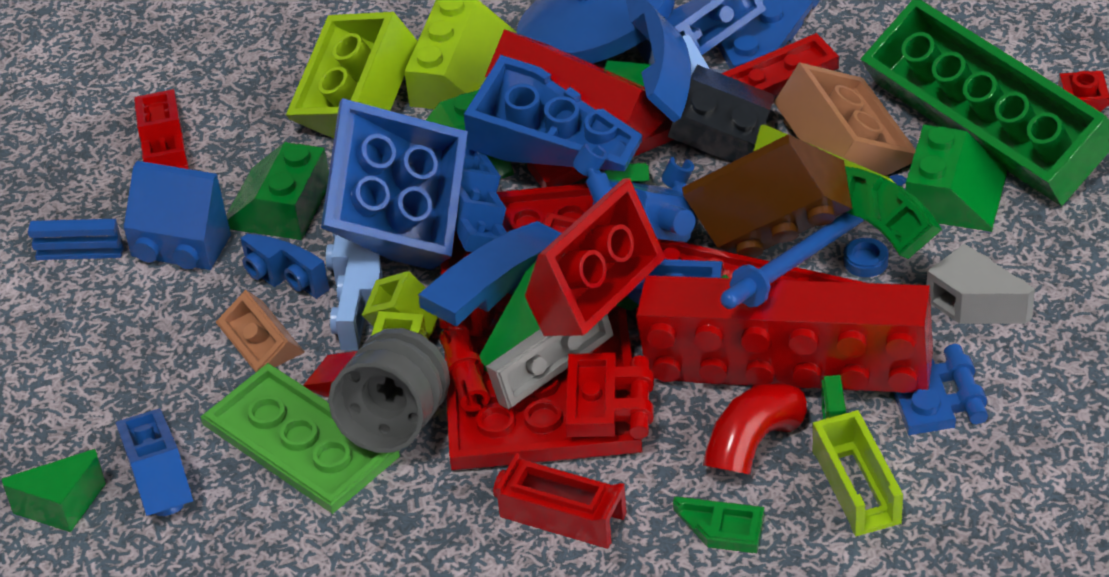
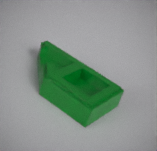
(722, 523)

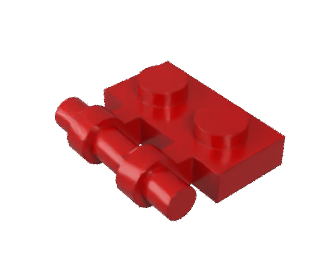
(593, 400)

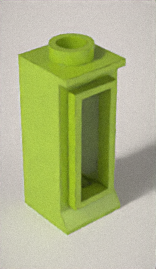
(848, 436)

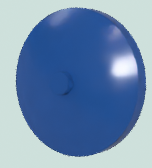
(586, 27)

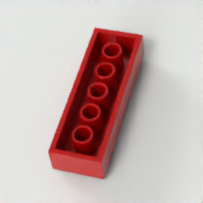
(803, 332)

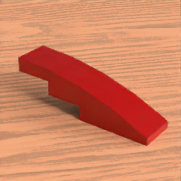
(160, 129)

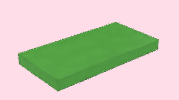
(295, 438)

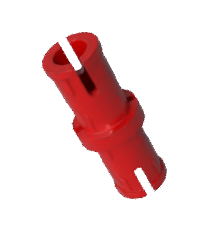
(464, 368)

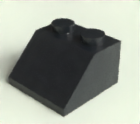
(721, 115)

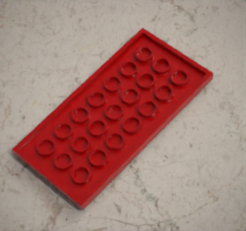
(538, 421)

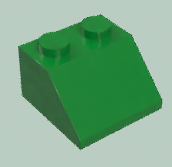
(956, 178)
(282, 192)

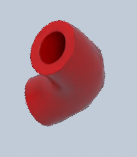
(749, 420)

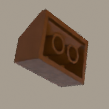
(770, 196)

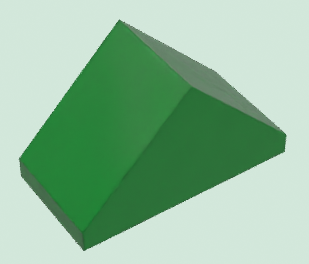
(56, 491)

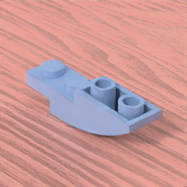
(355, 276)

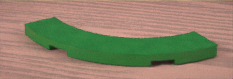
(891, 211)

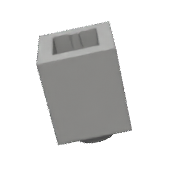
(978, 290)

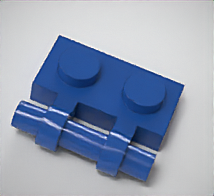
(935, 409)

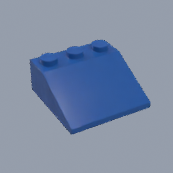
(394, 184)

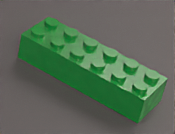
(977, 88)

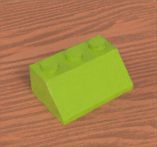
(452, 52)
(355, 60)

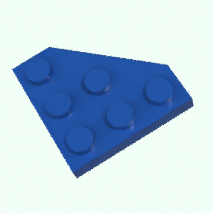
(766, 31)

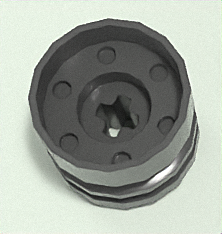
(389, 390)

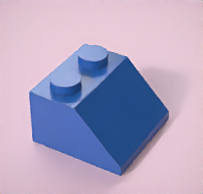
(175, 216)

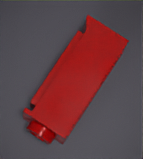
(559, 501)

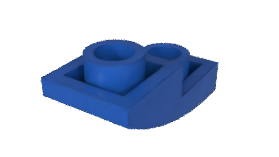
(281, 261)

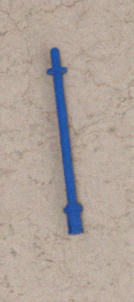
(752, 284)

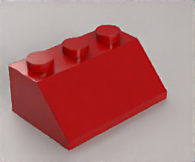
(593, 264)

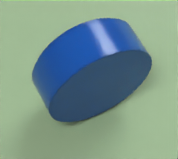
(865, 257)

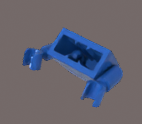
(665, 207)

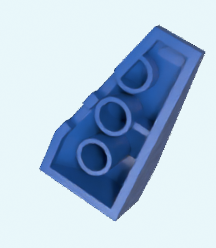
(536, 121)

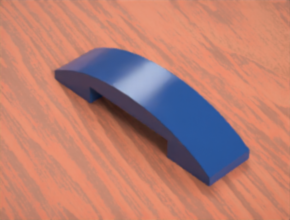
(670, 75)

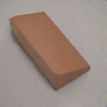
(257, 333)

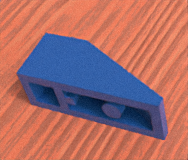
(708, 21)
(154, 463)

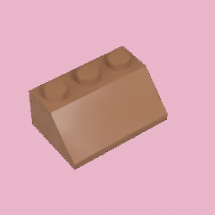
(843, 118)

